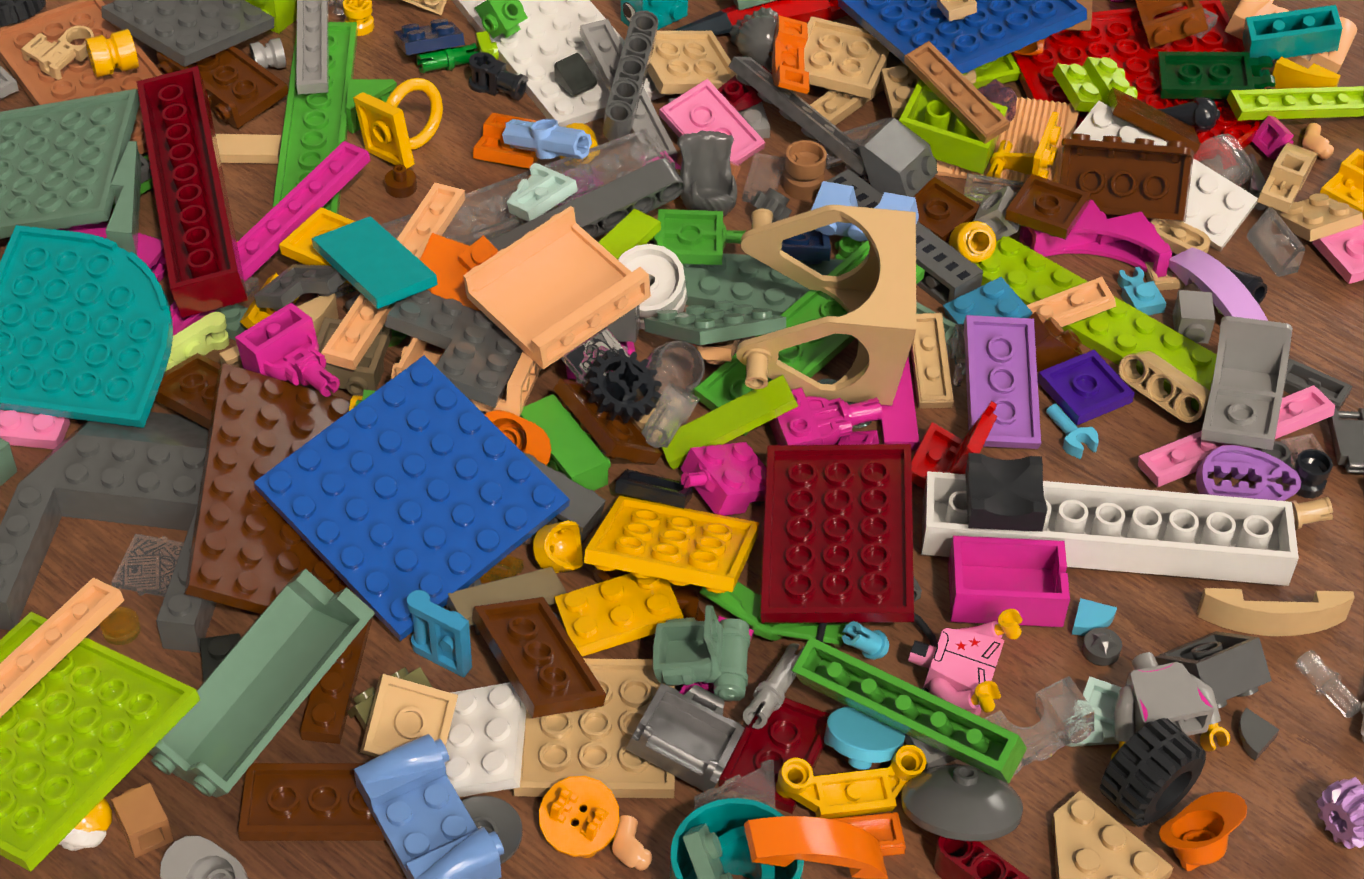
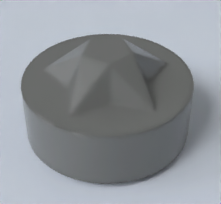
(1102, 646)

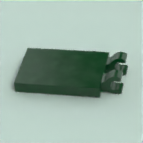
(1211, 74)

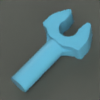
(1073, 434)

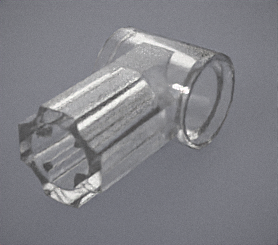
(670, 413)

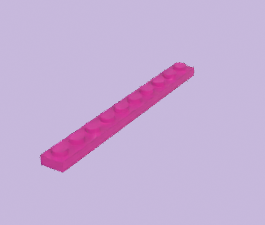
(289, 214)

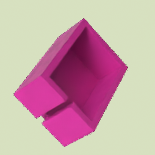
(1008, 574)

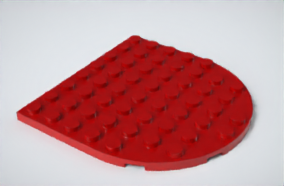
(1123, 39)

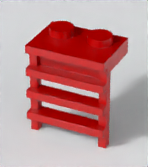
(948, 453)

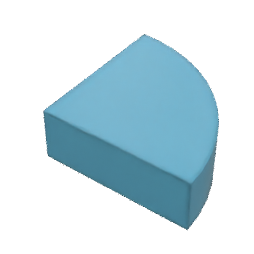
(1091, 616)

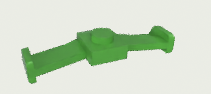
(747, 607)

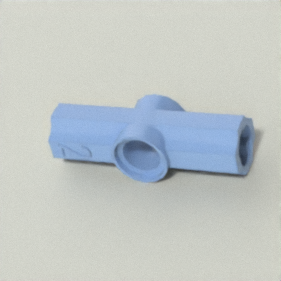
(547, 139)

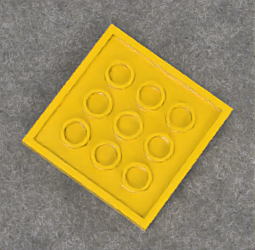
(672, 544)

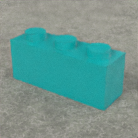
(1293, 33)

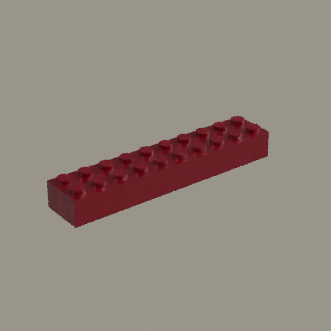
(190, 193)

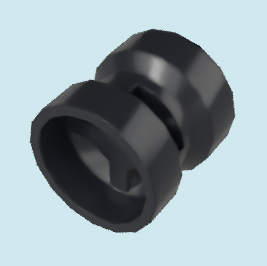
(1314, 469)

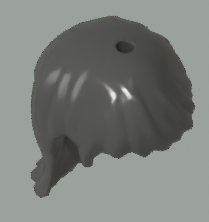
(756, 36)
(707, 171)

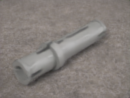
(771, 693)

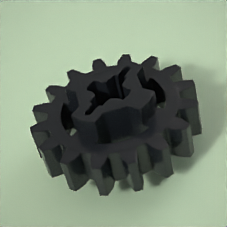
(623, 385)

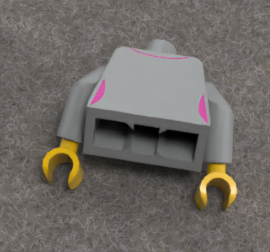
(1166, 693)

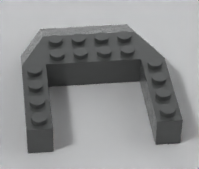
(116, 477)

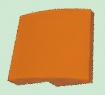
(492, 147)

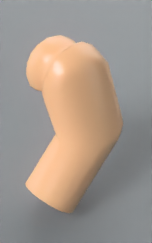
(1315, 142)
(627, 847)

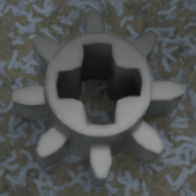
(774, 202)

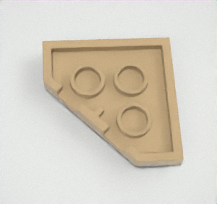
(1099, 847)

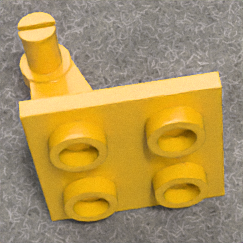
(1028, 163)

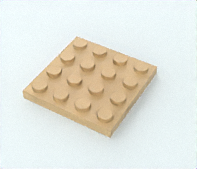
(596, 738)

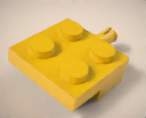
(1348, 183)

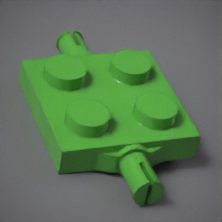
(695, 235)

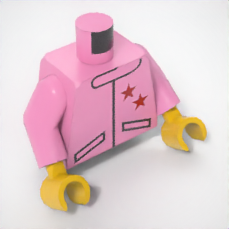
(966, 661)

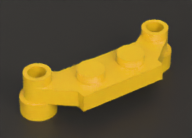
(850, 791)

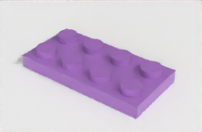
(1003, 370)

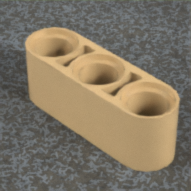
(1151, 385)

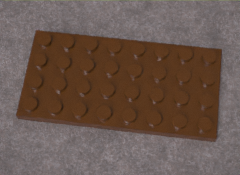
(239, 541)

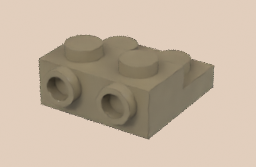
(371, 367)

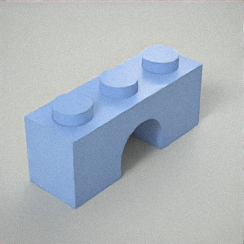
(841, 194)

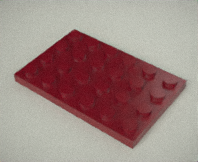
(838, 534)

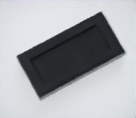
(653, 488)

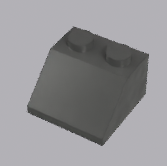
(897, 159)
(1225, 662)

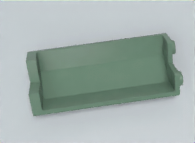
(261, 684)

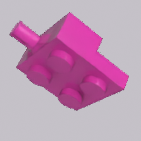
(725, 476)

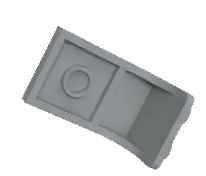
(1247, 382)

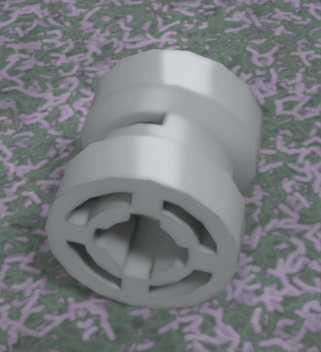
(270, 54)

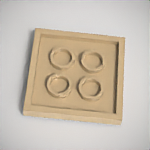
(843, 58)
(686, 60)

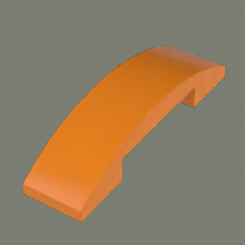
(788, 55)
(815, 839)

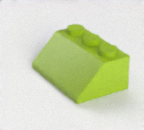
(945, 132)

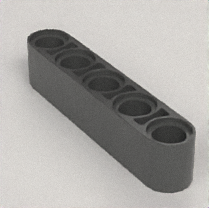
(630, 75)

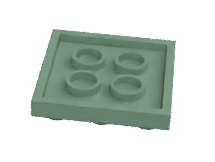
(714, 324)

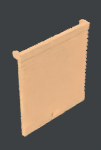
(1025, 135)

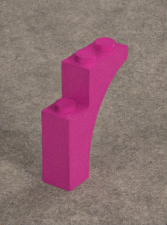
(1122, 238)

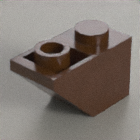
(1053, 343)

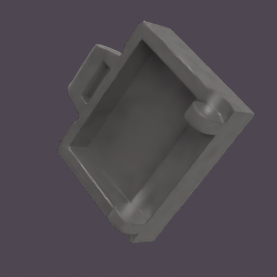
(687, 735)

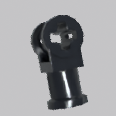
(494, 77)

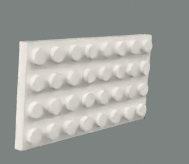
(544, 39)

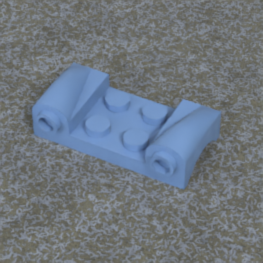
(425, 815)

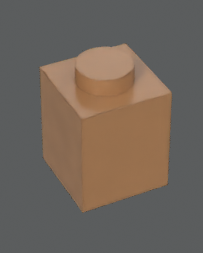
(142, 820)

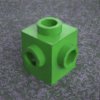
(501, 16)

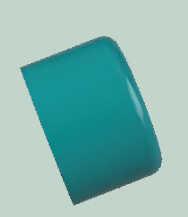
(727, 821)

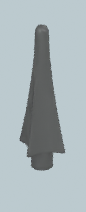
(1256, 182)

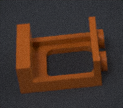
(1171, 26)

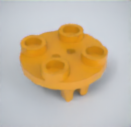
(595, 826)

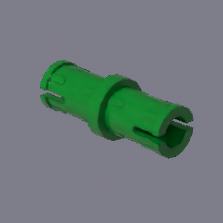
(445, 58)

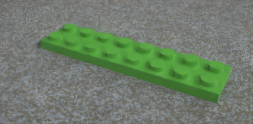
(808, 358)

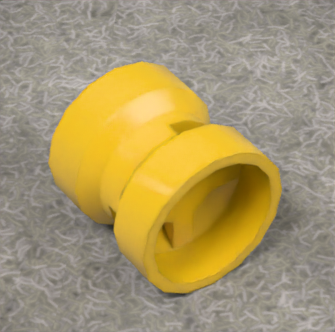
(359, 12)

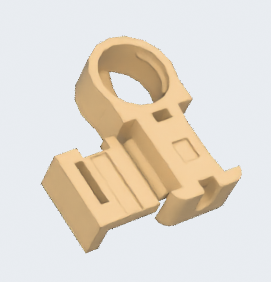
(55, 56)

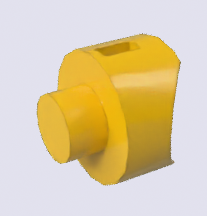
(559, 546)

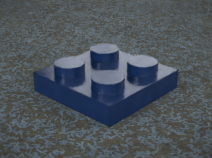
(436, 36)
(809, 246)

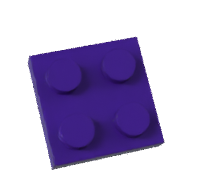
(1085, 387)

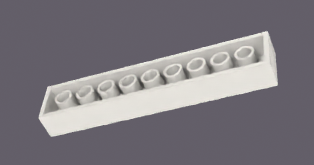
(1137, 530)

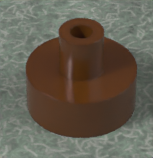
(400, 182)

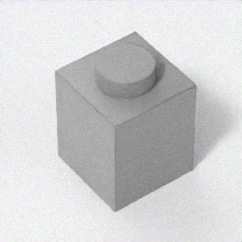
(1194, 315)

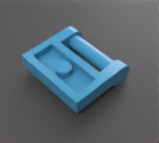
(440, 634)

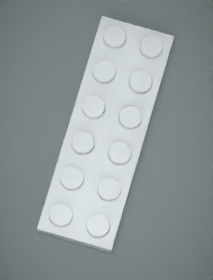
(1213, 201)

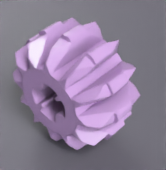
(1344, 811)

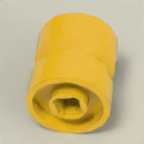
(112, 53)

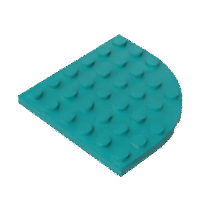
(80, 328)

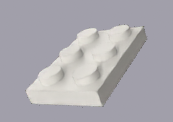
(486, 740)

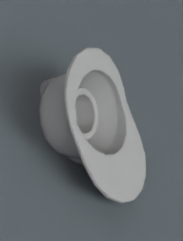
(199, 859)

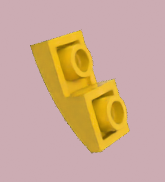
(1292, 75)

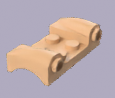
(1329, 60)

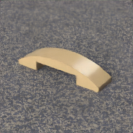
(1274, 618)

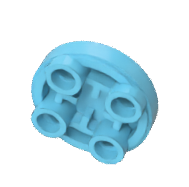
(861, 738)

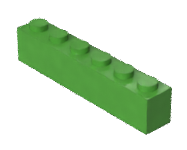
(910, 710)

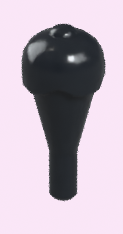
(1200, 113)

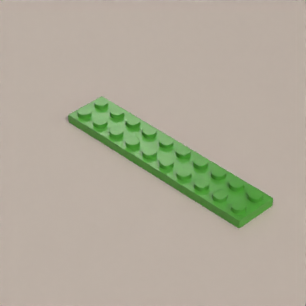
(317, 121)

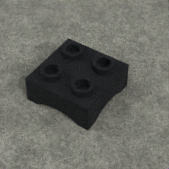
(1005, 493)

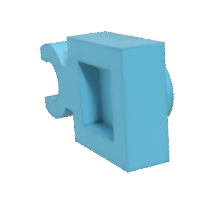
(1141, 294)

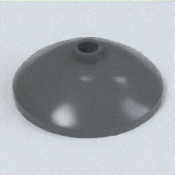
(962, 803)

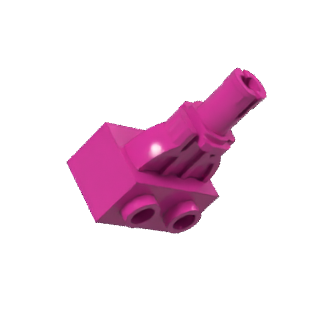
(286, 350)
(822, 420)

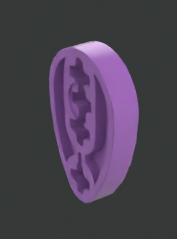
(1240, 461)

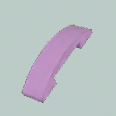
(1212, 276)

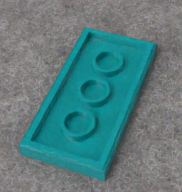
(374, 262)

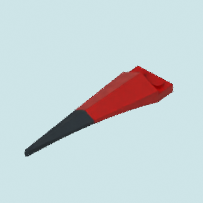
(800, 10)

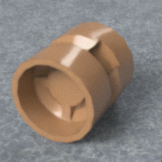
(804, 169)

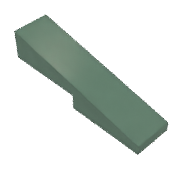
(126, 185)

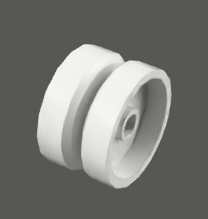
(665, 278)

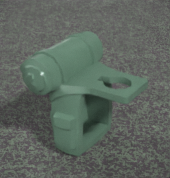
(703, 652)

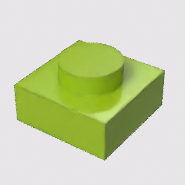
(484, 44)

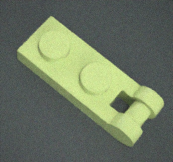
(199, 338)

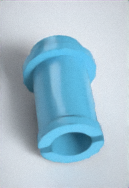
(871, 643)

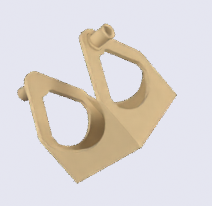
(874, 294)

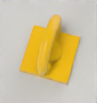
(385, 126)

